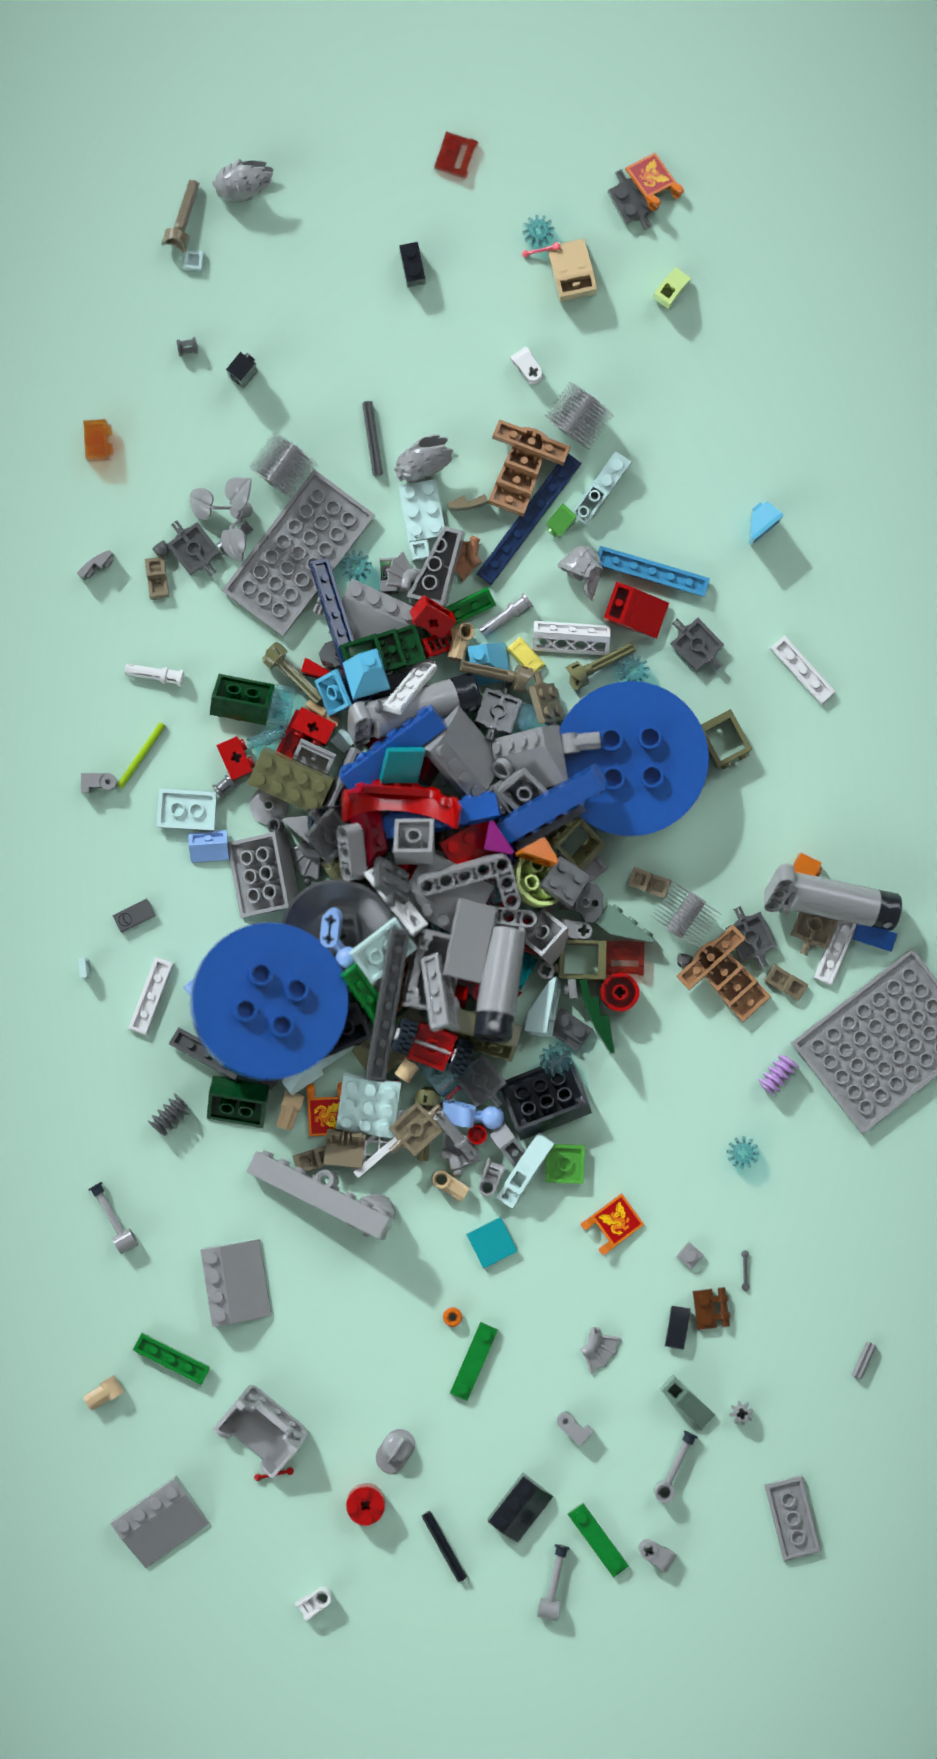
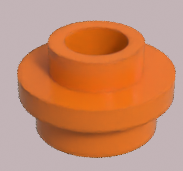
(452, 1323)

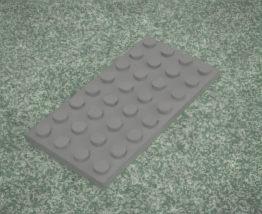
(314, 526)

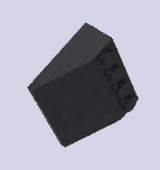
(544, 1101)

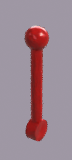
(289, 1471)

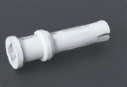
(163, 675)

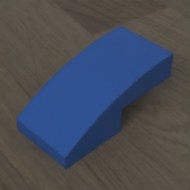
(875, 937)

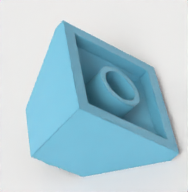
(762, 520)
(490, 655)
(366, 674)
(334, 692)

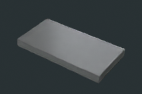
(469, 940)
(792, 1517)

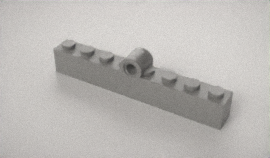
(321, 1195)

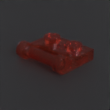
(449, 154)
(625, 951)

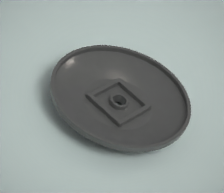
(361, 910)

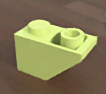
(671, 288)

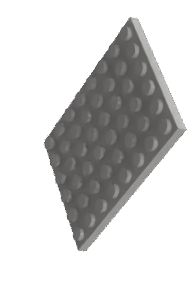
(877, 1042)

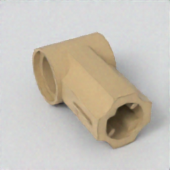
(459, 642)
(407, 1070)
(290, 1107)
(451, 1186)
(106, 1391)

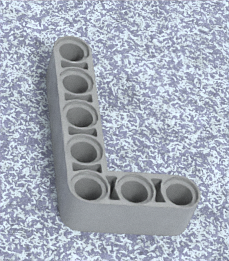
(474, 876)

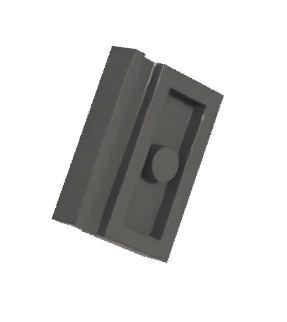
(570, 1029)

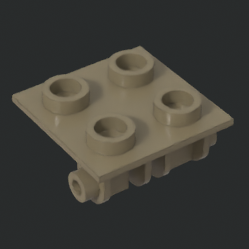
(344, 1148)

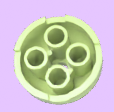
(528, 878)

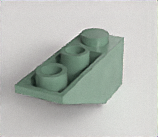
(617, 924)
(687, 1401)

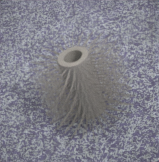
(579, 418)
(283, 465)
(686, 914)

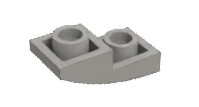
(102, 560)

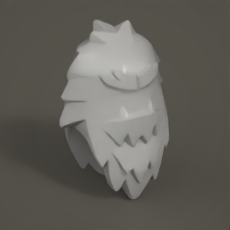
(242, 180)
(423, 459)

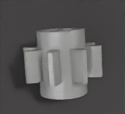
(745, 1415)

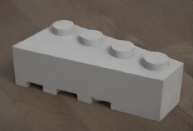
(439, 568)

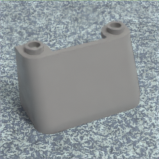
(428, 943)
(263, 1428)

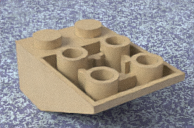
(572, 271)

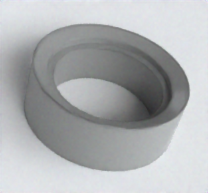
(506, 764)

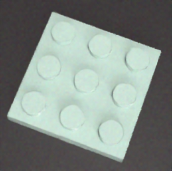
(368, 1105)

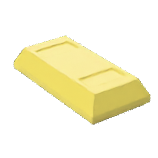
(524, 655)

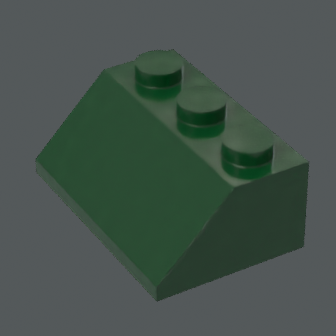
(242, 699)
(237, 1101)

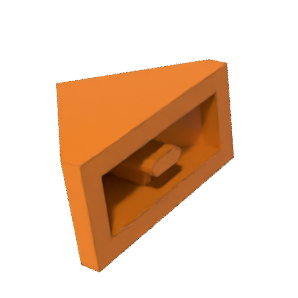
(539, 852)

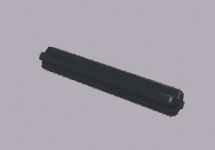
(444, 1546)

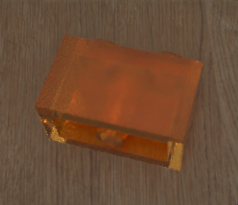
(97, 440)

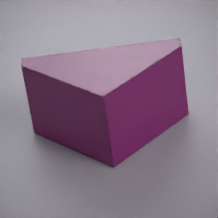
(496, 841)

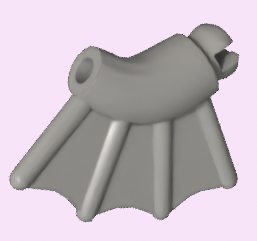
(400, 573)
(306, 860)
(456, 1157)
(599, 1349)

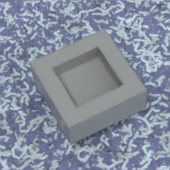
(570, 988)
(689, 1255)

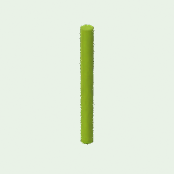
(141, 754)

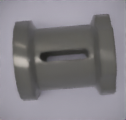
(180, 344)
(224, 786)

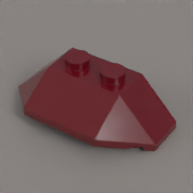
(373, 834)

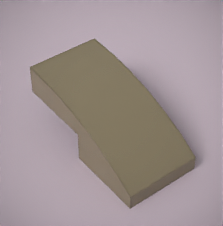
(461, 503)
(157, 578)
(649, 883)
(785, 982)
(310, 1159)

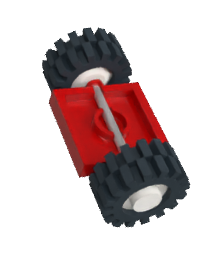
(432, 1047)

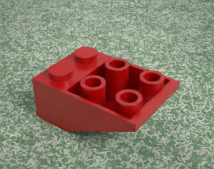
(636, 610)

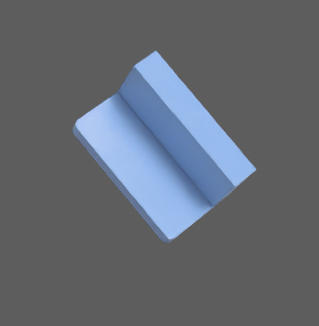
(208, 846)

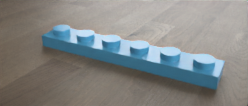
(653, 571)

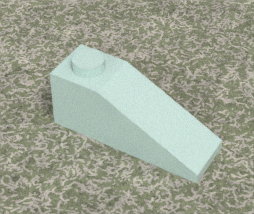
(543, 1012)

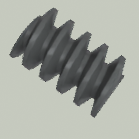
(169, 1115)

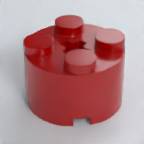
(611, 999)
(367, 1515)

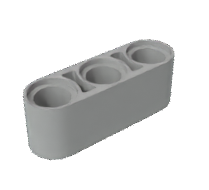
(351, 851)

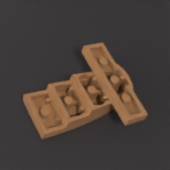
(522, 465)
(726, 974)

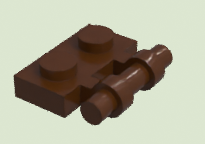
(705, 1310)

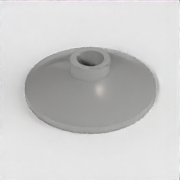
(261, 813)

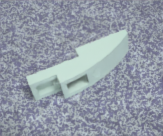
(601, 487)
(298, 1082)
(525, 1170)

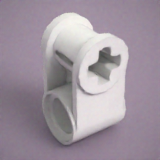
(525, 363)
(311, 1604)

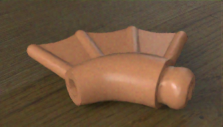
(468, 557)

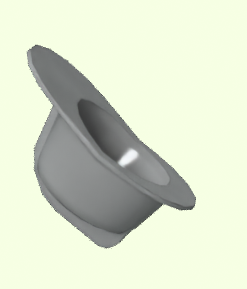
(395, 1451)

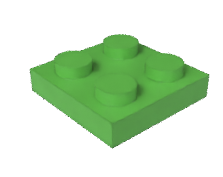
(565, 1164)

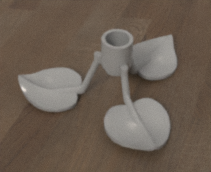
(238, 492)

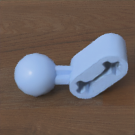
(335, 928)
(466, 1114)

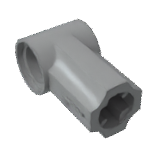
(577, 742)

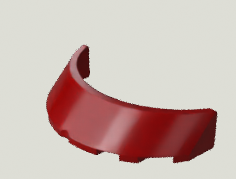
(400, 797)

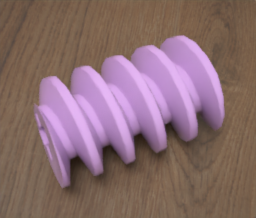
(778, 1074)

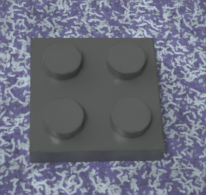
(564, 881)

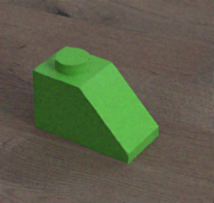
(561, 521)

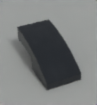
(677, 1327)

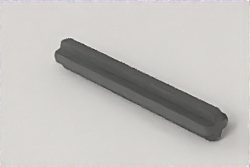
(372, 438)

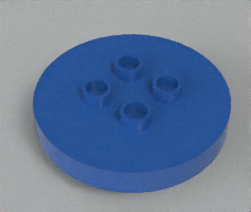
(648, 754)
(268, 1001)

